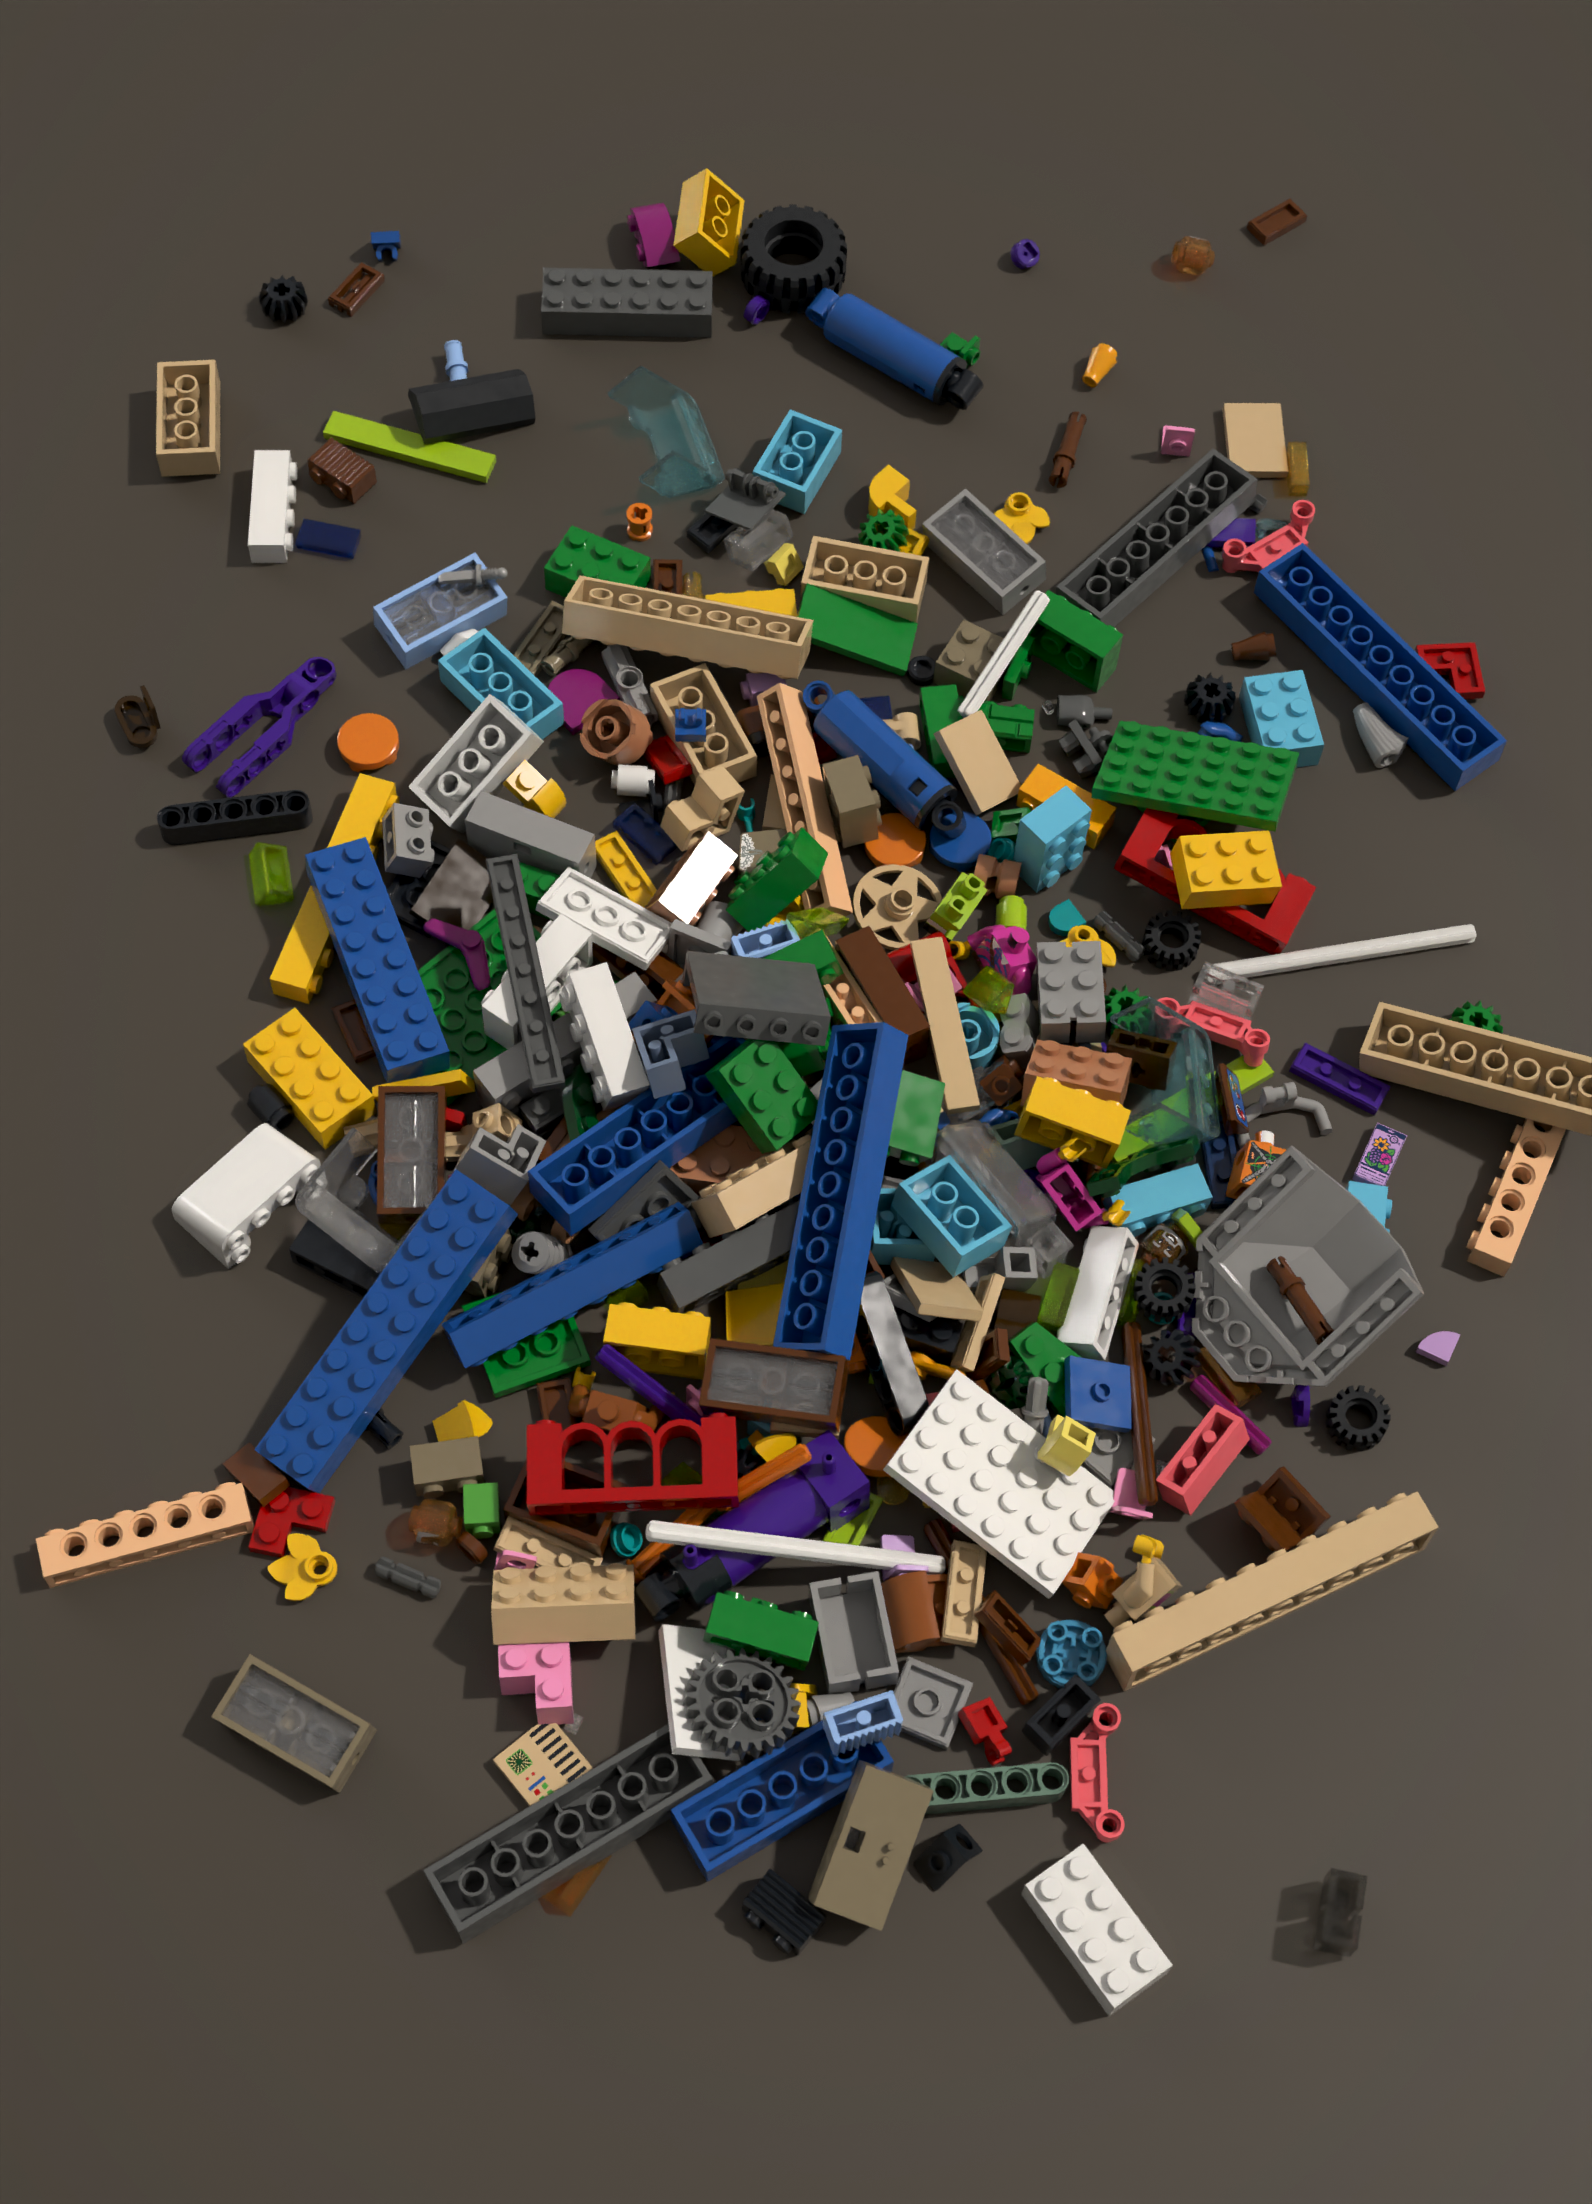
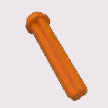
(772, 1471)
(650, 1556)

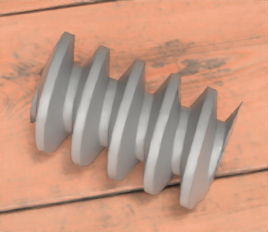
(538, 1252)

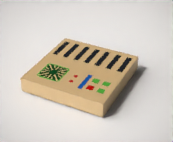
(541, 1762)

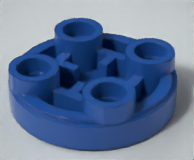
(964, 850)

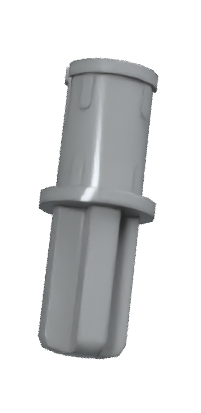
(1035, 1407)

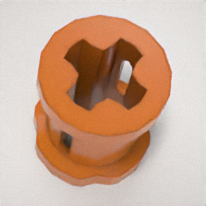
(642, 519)

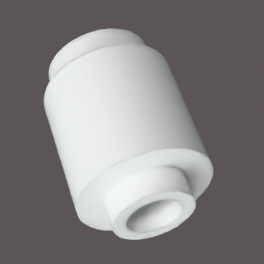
(632, 780)

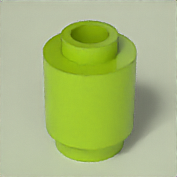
(1011, 912)

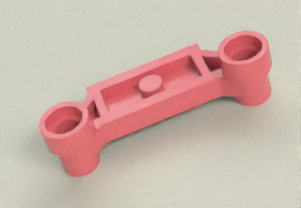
(1272, 547)
(1225, 1029)
(1089, 1774)

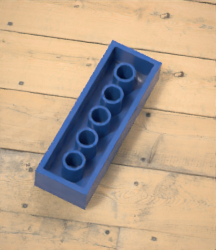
(769, 1799)

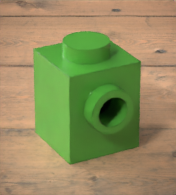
(482, 1509)

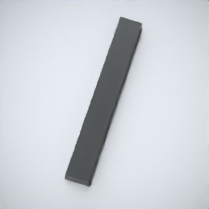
(525, 973)

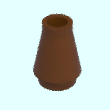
(1256, 647)

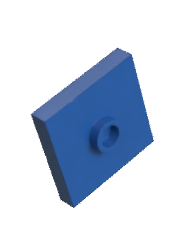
(1098, 1393)

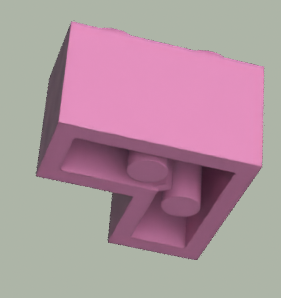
(542, 1671)

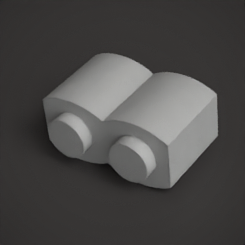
(1019, 1029)

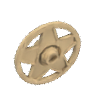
(895, 905)

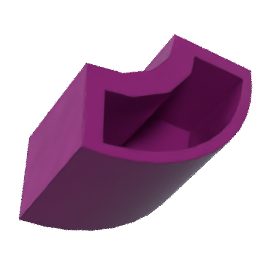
(654, 234)

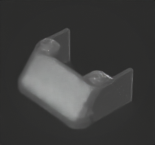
(997, 1176)
(333, 1202)

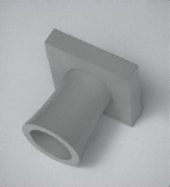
(709, 936)

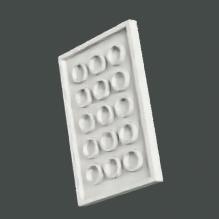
(984, 1477)

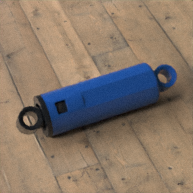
(894, 349)
(894, 765)

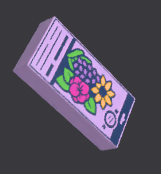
(1379, 1156)

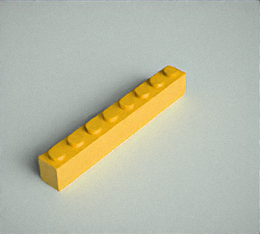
(309, 941)

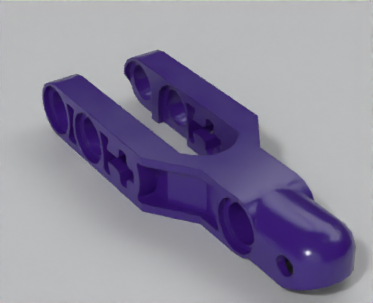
(287, 701)

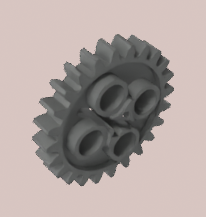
(742, 1703)

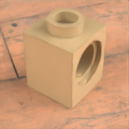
(495, 1120)

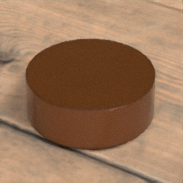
(471, 1548)

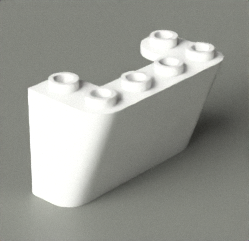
(243, 1192)

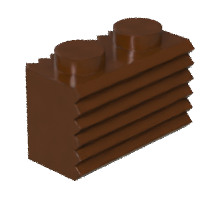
(341, 470)

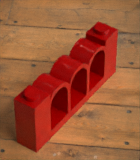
(1267, 933)
(549, 1444)

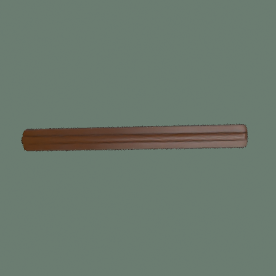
(1141, 1425)
(1011, 1668)

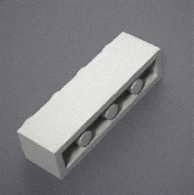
(271, 506)
(1099, 1291)

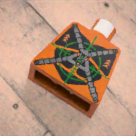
(1252, 1162)

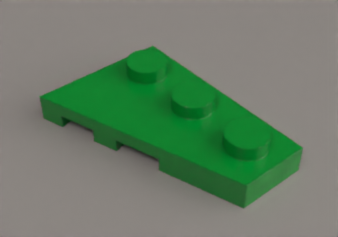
(1045, 1359)

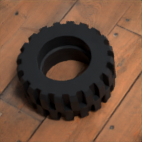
(798, 232)

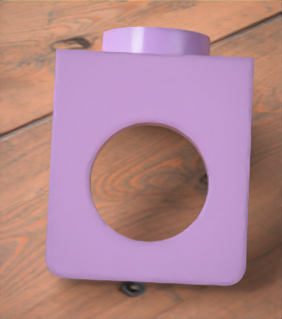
(899, 1543)

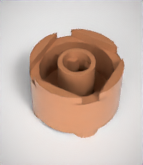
(615, 732)

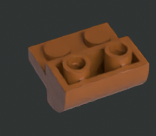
(915, 1610)

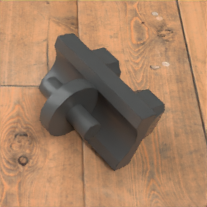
(1077, 740)

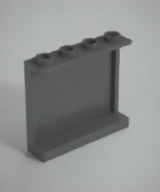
(757, 998)

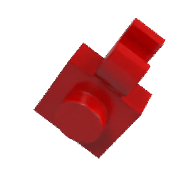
(986, 1725)

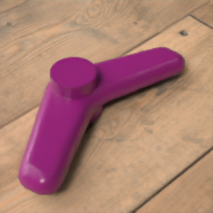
(470, 945)

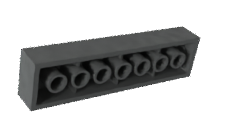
(1160, 539)
(564, 1833)

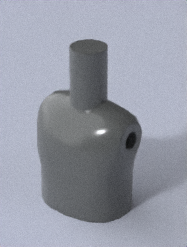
(1079, 708)

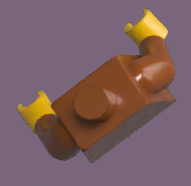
(606, 1409)

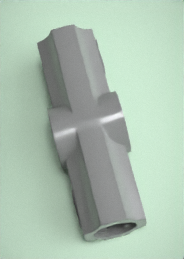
(623, 673)

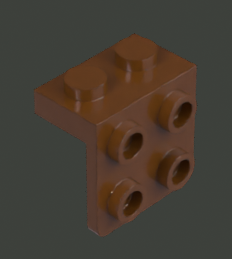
(1282, 1511)

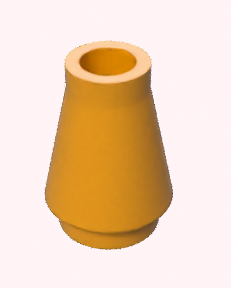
(1099, 364)

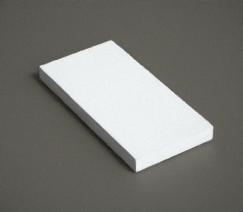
(610, 917)
(681, 1653)

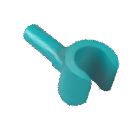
(747, 815)

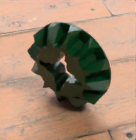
(1015, 1395)

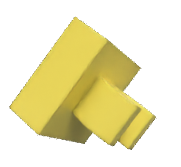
(784, 564)

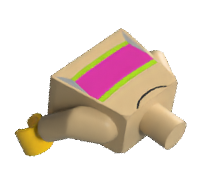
(1145, 1588)

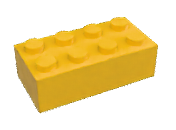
(310, 1077)

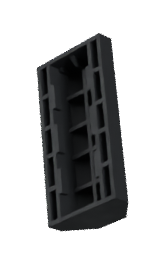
(473, 406)

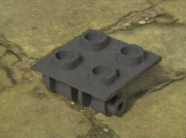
(745, 499)

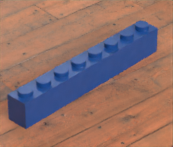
(572, 1285)

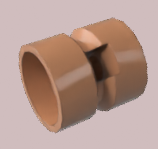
(1006, 873)

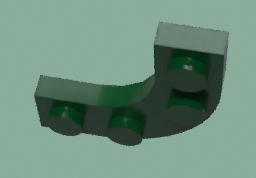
(579, 1103)
(1110, 1180)

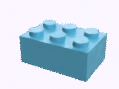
(799, 458)
(1282, 714)
(1052, 838)
(951, 1215)

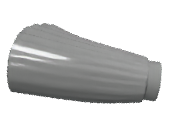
(1379, 739)

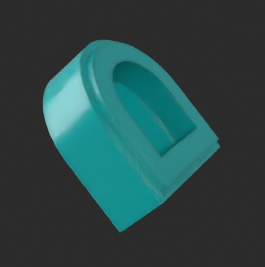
(1064, 917)

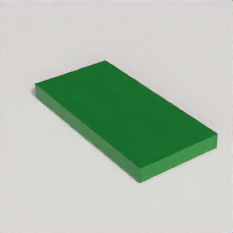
(858, 630)

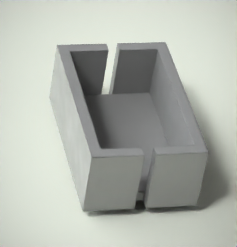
(1070, 990)
(853, 1633)

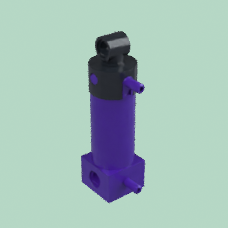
(817, 1494)

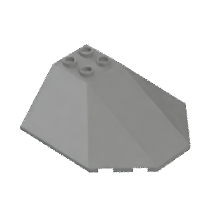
(1329, 1241)

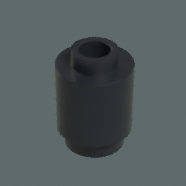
(270, 1106)

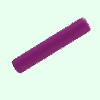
(1211, 1395)

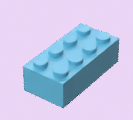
(486, 667)

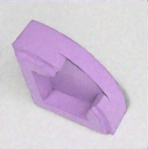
(1439, 1346)

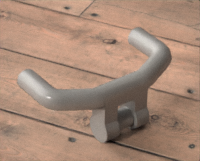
(1282, 1099)

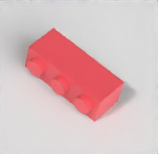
(1202, 1459)

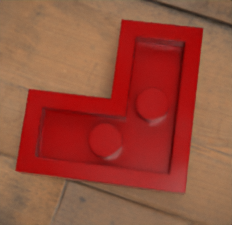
(1459, 663)
(289, 1509)

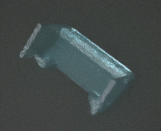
(676, 432)
(1191, 1097)

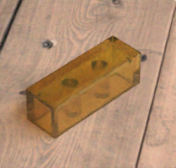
(1297, 469)

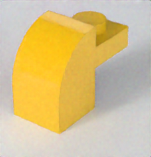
(890, 491)
(535, 790)

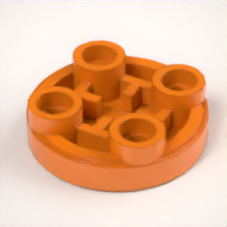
(368, 742)
(897, 842)
(872, 1444)

